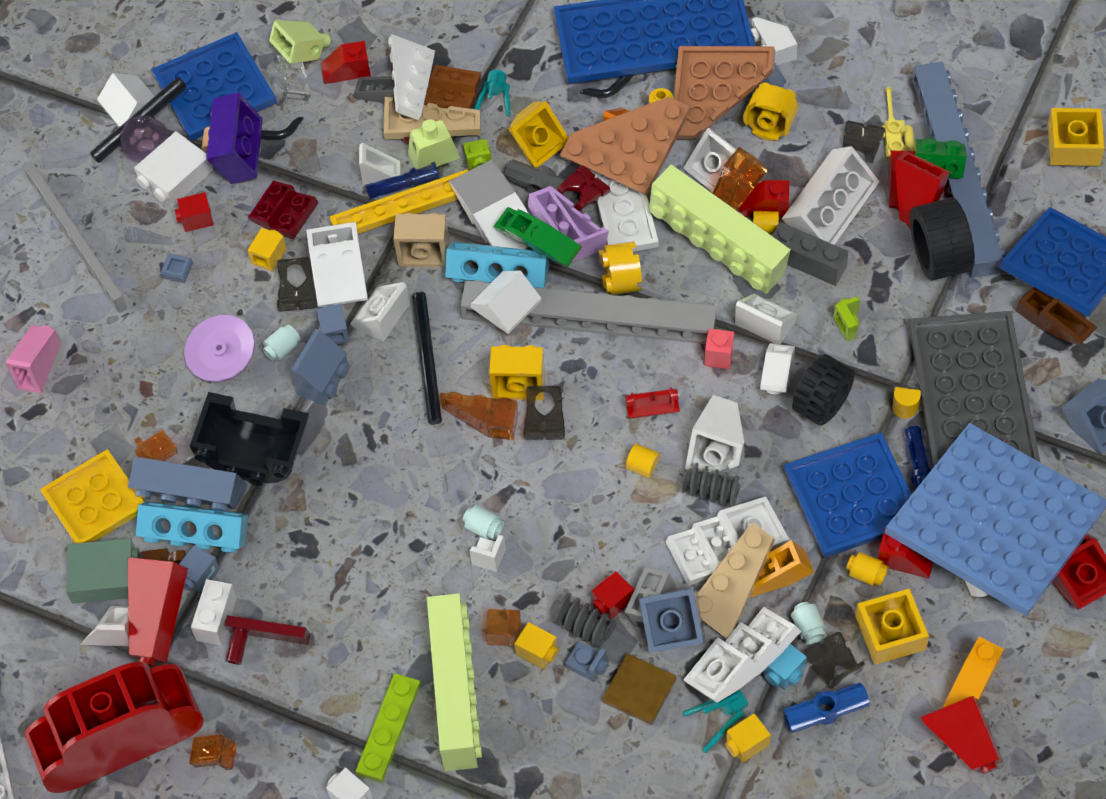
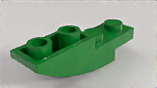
(538, 235)

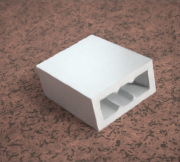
(173, 169)

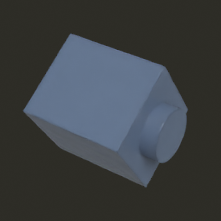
(333, 323)
(200, 567)

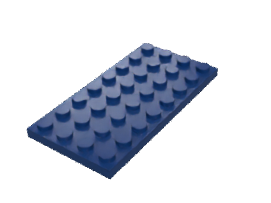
(643, 35)

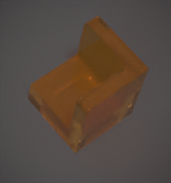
(503, 627)

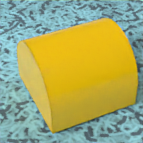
(766, 220)
(906, 402)
(642, 460)

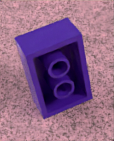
(234, 138)

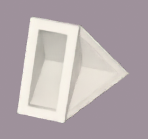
(376, 165)
(112, 629)

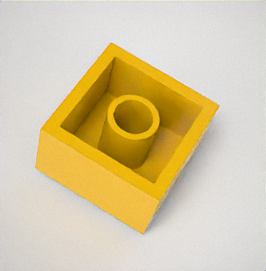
(1076, 136)
(516, 369)
(892, 626)

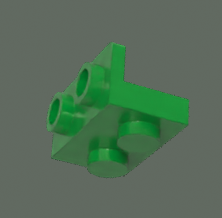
(947, 155)

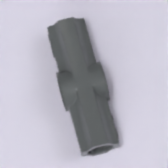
(535, 178)

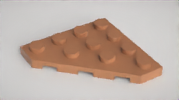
(716, 80)
(631, 145)

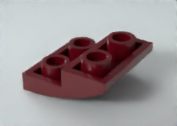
(283, 209)

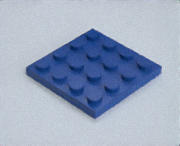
(210, 73)
(1061, 261)
(849, 493)

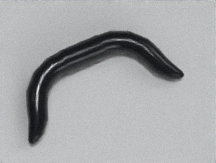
(605, 93)
(282, 134)

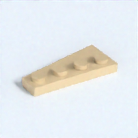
(456, 119)
(729, 586)

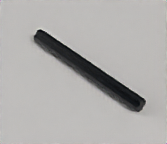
(427, 358)

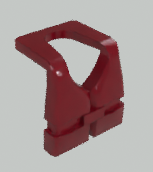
(584, 182)

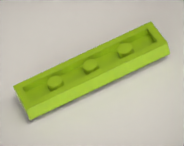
(388, 728)

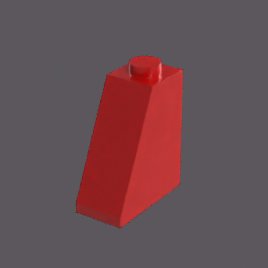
(917, 183)
(966, 734)

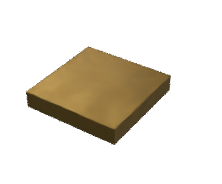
(639, 689)

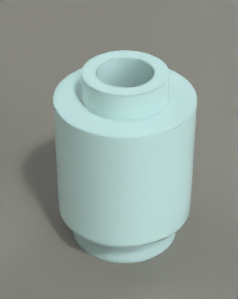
(281, 343)
(483, 522)
(810, 623)

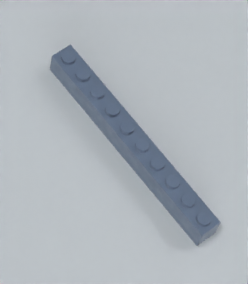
(945, 124)

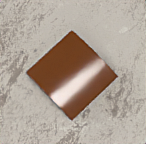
(452, 87)

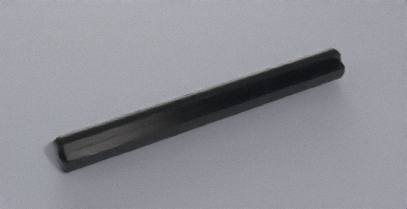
(149, 109)

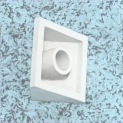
(123, 96)
(709, 158)
(507, 300)
(382, 310)
(764, 318)

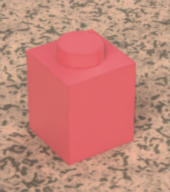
(719, 348)

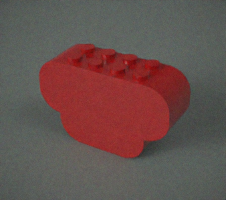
(111, 723)

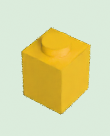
(267, 249)
(536, 646)
(747, 738)

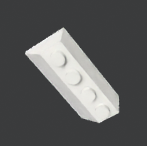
(832, 196)

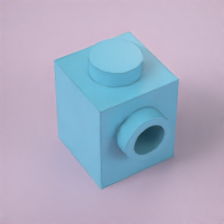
(786, 668)

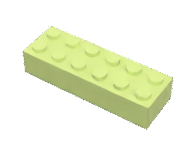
(718, 229)
(454, 682)

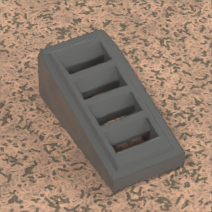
(372, 94)

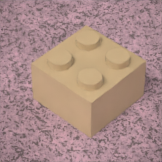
(421, 240)

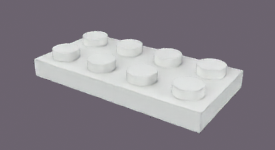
(626, 216)

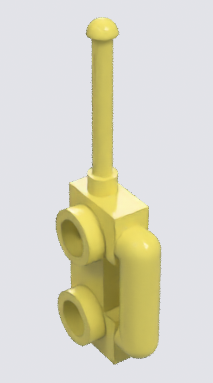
(895, 130)

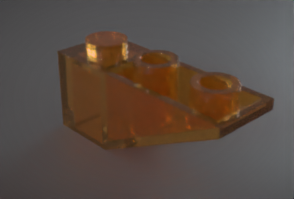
(738, 178)
(487, 415)

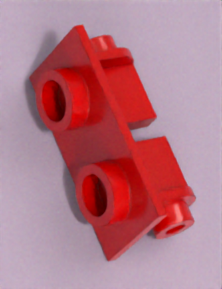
(652, 403)

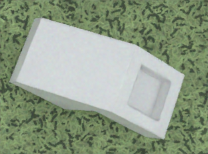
(777, 368)

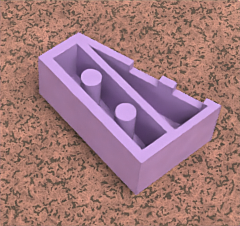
(560, 214)

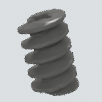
(711, 485)
(583, 622)

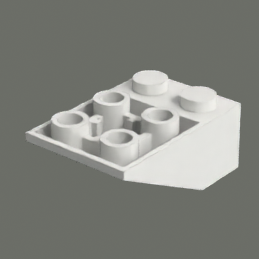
(337, 264)

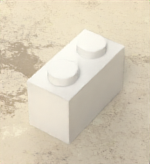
(212, 610)

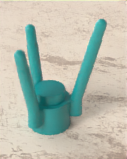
(495, 85)
(731, 705)

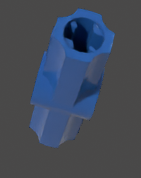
(810, 714)

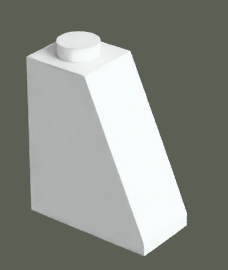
(716, 436)

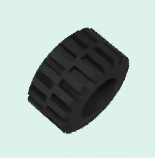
(823, 389)

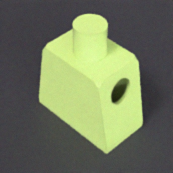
(298, 40)
(431, 144)

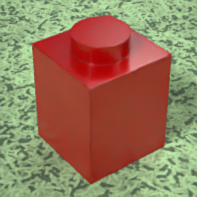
(194, 212)
(612, 595)

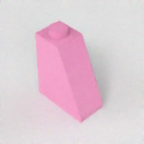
(33, 358)

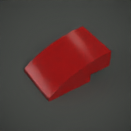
(1084, 574)

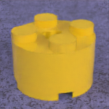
(771, 111)
(621, 268)

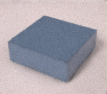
(176, 268)

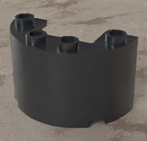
(247, 443)

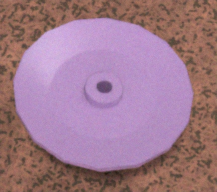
(219, 348)

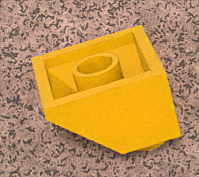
(538, 132)

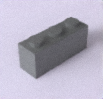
(812, 254)

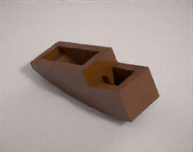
(1054, 317)

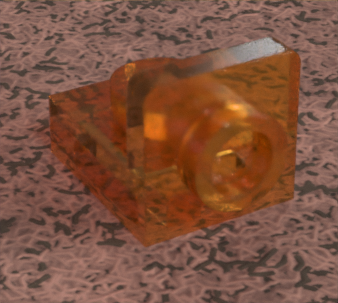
(157, 447)
(213, 751)

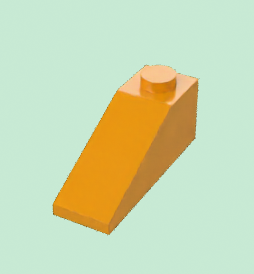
(783, 568)
(976, 671)

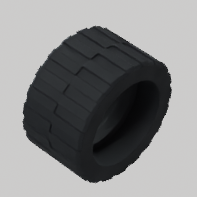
(942, 238)

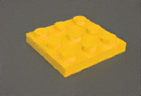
(92, 499)

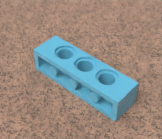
(484, 255)
(232, 525)

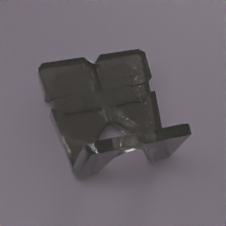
(863, 139)
(296, 297)
(540, 426)
(829, 655)

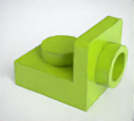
(476, 153)
(846, 318)

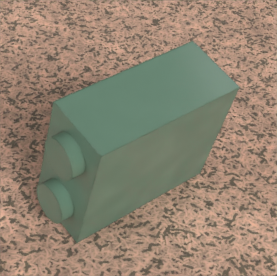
(99, 570)

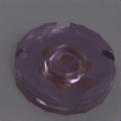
(142, 137)

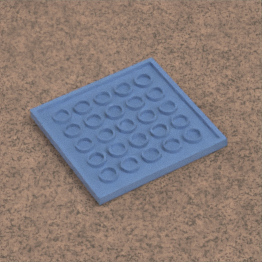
(997, 518)

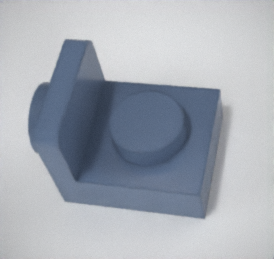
(587, 661)

